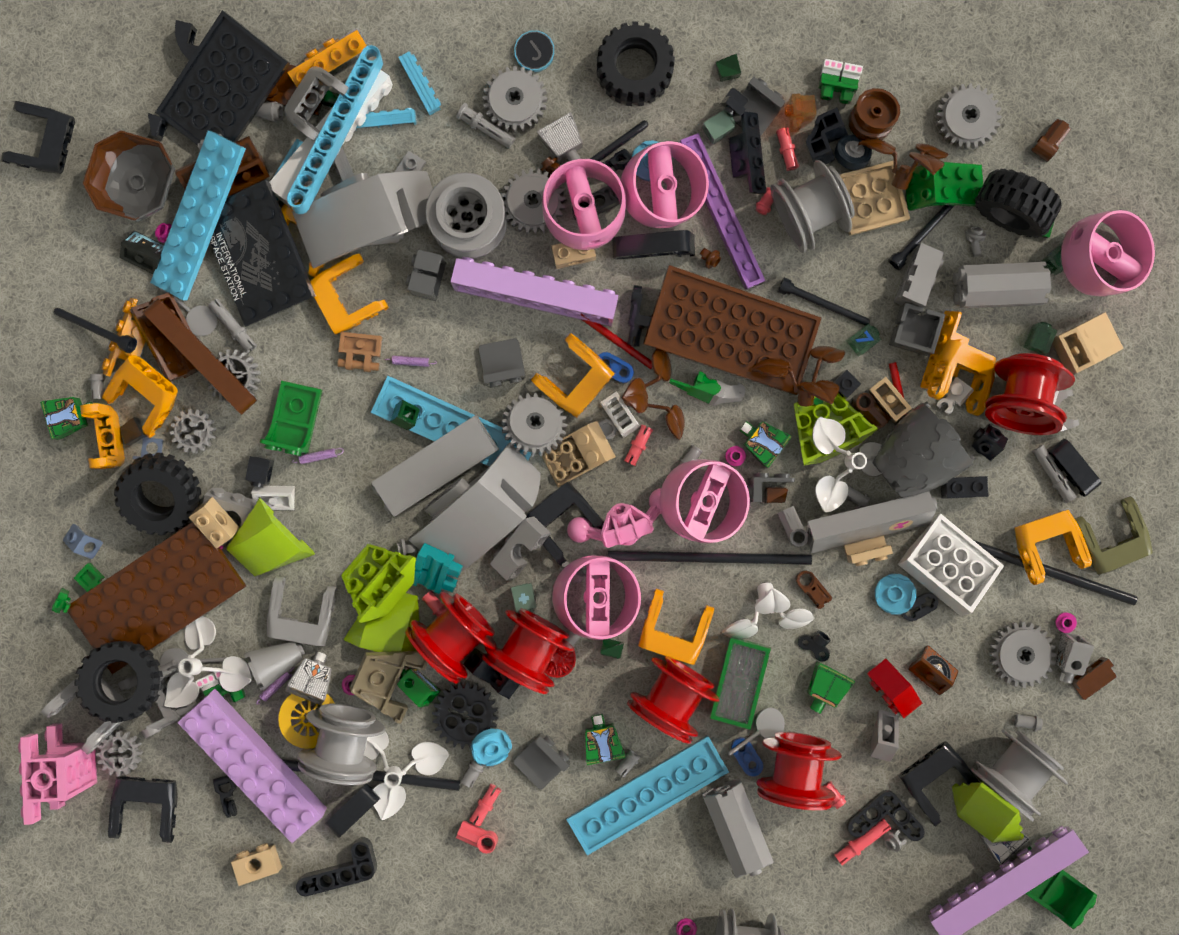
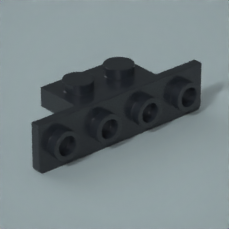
(747, 154)

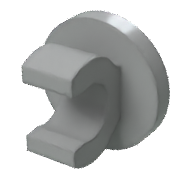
(403, 549)
(892, 841)

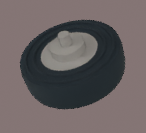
(850, 154)

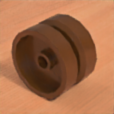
(874, 114)

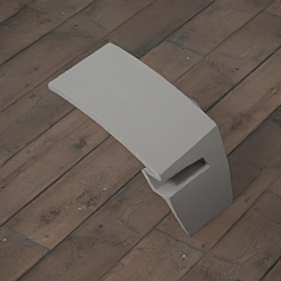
(363, 212)
(480, 514)

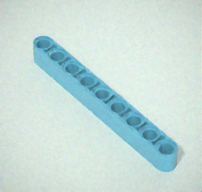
(335, 139)

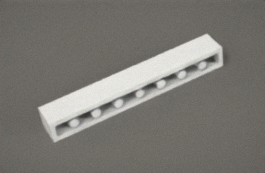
(285, 177)

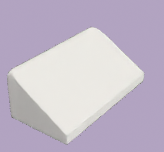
(278, 496)

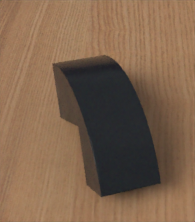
(185, 37)
(482, 670)

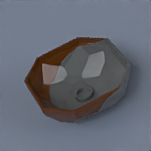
(129, 176)

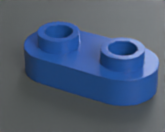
(616, 365)
(746, 756)

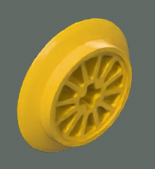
(286, 727)

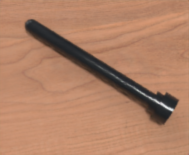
(620, 141)
(898, 259)
(788, 287)
(125, 343)

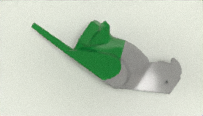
(712, 390)

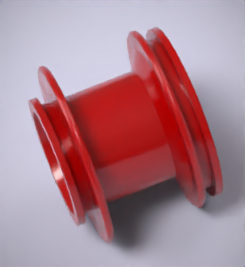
(1029, 394)
(451, 636)
(528, 650)
(673, 699)
(798, 771)

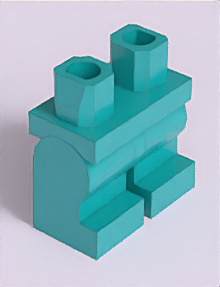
(433, 568)

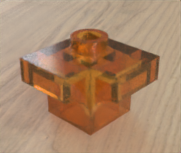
(800, 109)

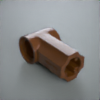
(1048, 143)
(872, 411)

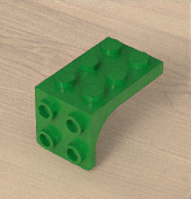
(951, 185)
(293, 419)
(1064, 897)

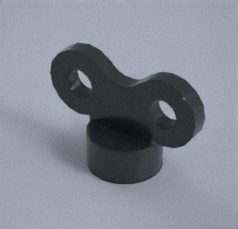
(816, 644)

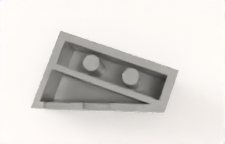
(920, 276)

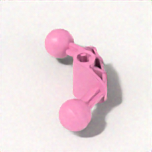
(622, 524)

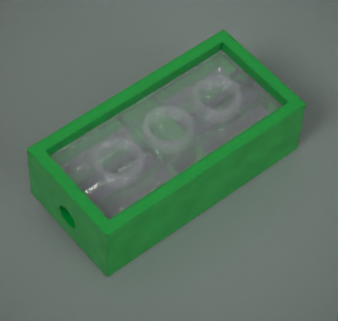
(740, 682)

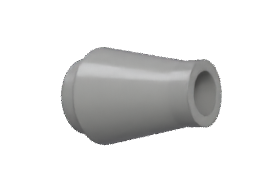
(271, 111)

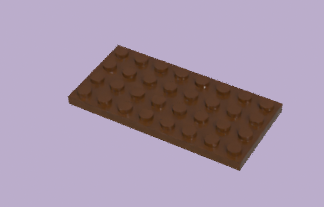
(730, 328)
(157, 593)

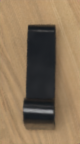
(654, 244)
(336, 872)

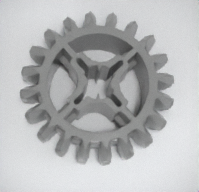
(249, 374)

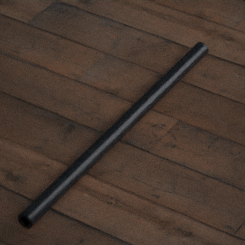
(704, 557)
(1064, 576)
(407, 779)

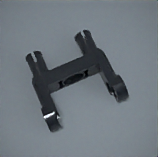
(636, 321)

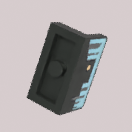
(141, 251)

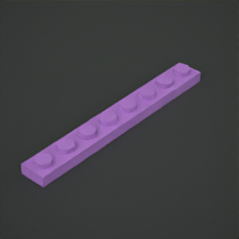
(726, 220)

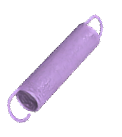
(413, 361)
(317, 456)
(275, 686)

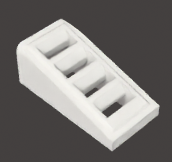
(631, 427)

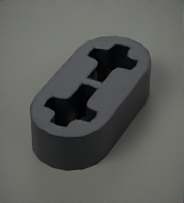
(922, 611)

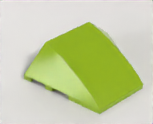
(854, 424)
(265, 542)
(378, 581)
(387, 632)
(987, 812)

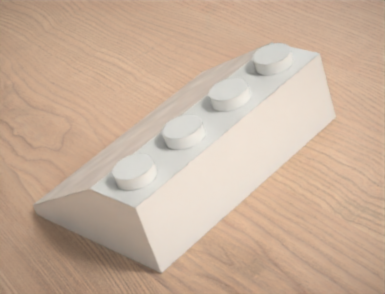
(951, 565)

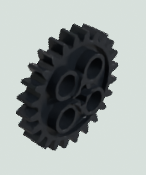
(471, 696)

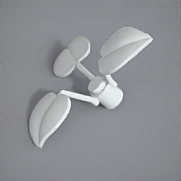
(827, 436)
(769, 601)
(181, 688)
(428, 759)

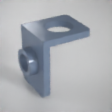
(146, 440)
(76, 540)

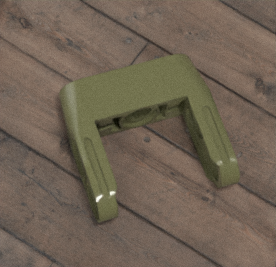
(1127, 550)

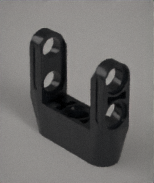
(54, 142)
(555, 506)
(930, 768)
(148, 791)

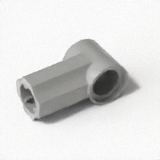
(792, 524)

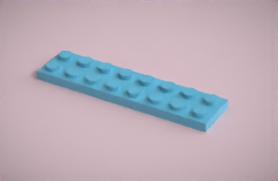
(197, 215)
(435, 415)
(647, 795)

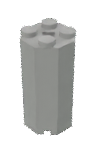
(1002, 285)
(738, 828)

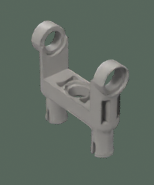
(170, 714)

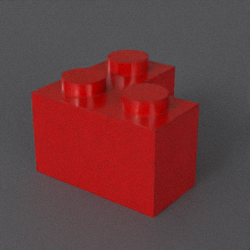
(895, 688)

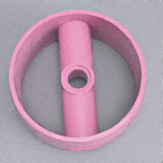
(660, 170)
(575, 175)
(1128, 262)
(699, 516)
(597, 613)

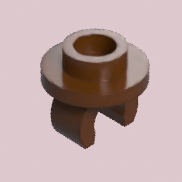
(549, 165)
(712, 258)

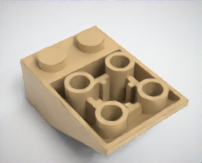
(1087, 344)
(578, 454)

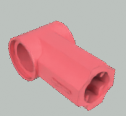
(474, 836)

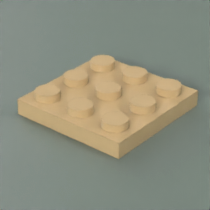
(875, 198)

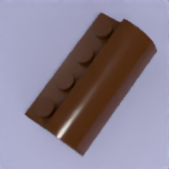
(250, 171)
(168, 357)

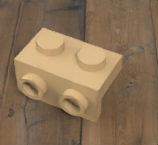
(867, 549)

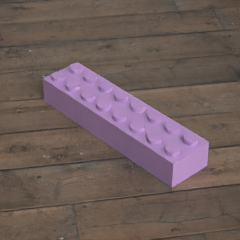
(533, 291)
(253, 765)
(1008, 883)

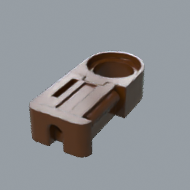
(814, 590)

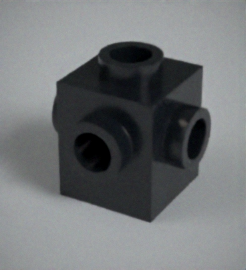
(989, 442)

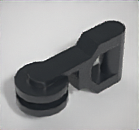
(614, 161)
(229, 808)

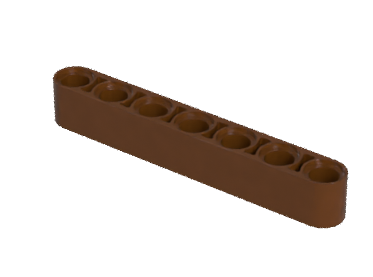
(199, 356)

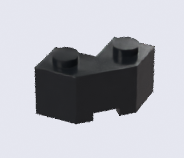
(827, 128)

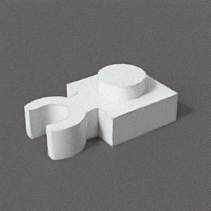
(957, 393)

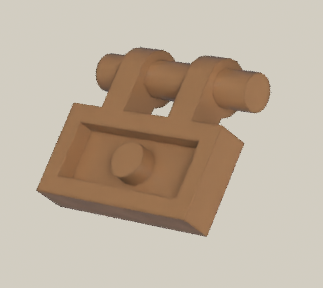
(360, 345)

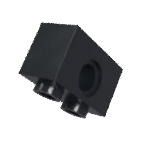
(965, 487)

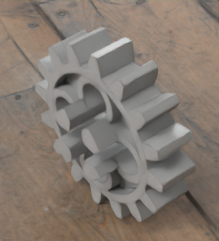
(196, 419)
(128, 761)

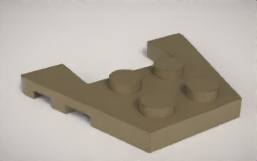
(379, 676)

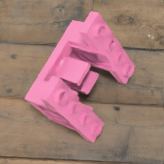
(66, 771)

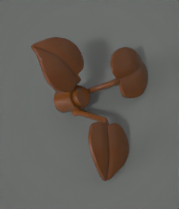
(928, 158)
(806, 391)
(637, 397)

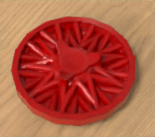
(561, 663)

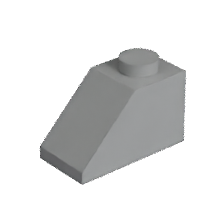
(885, 736)

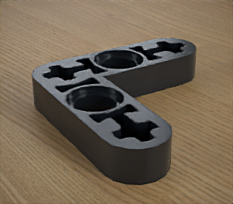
(882, 811)

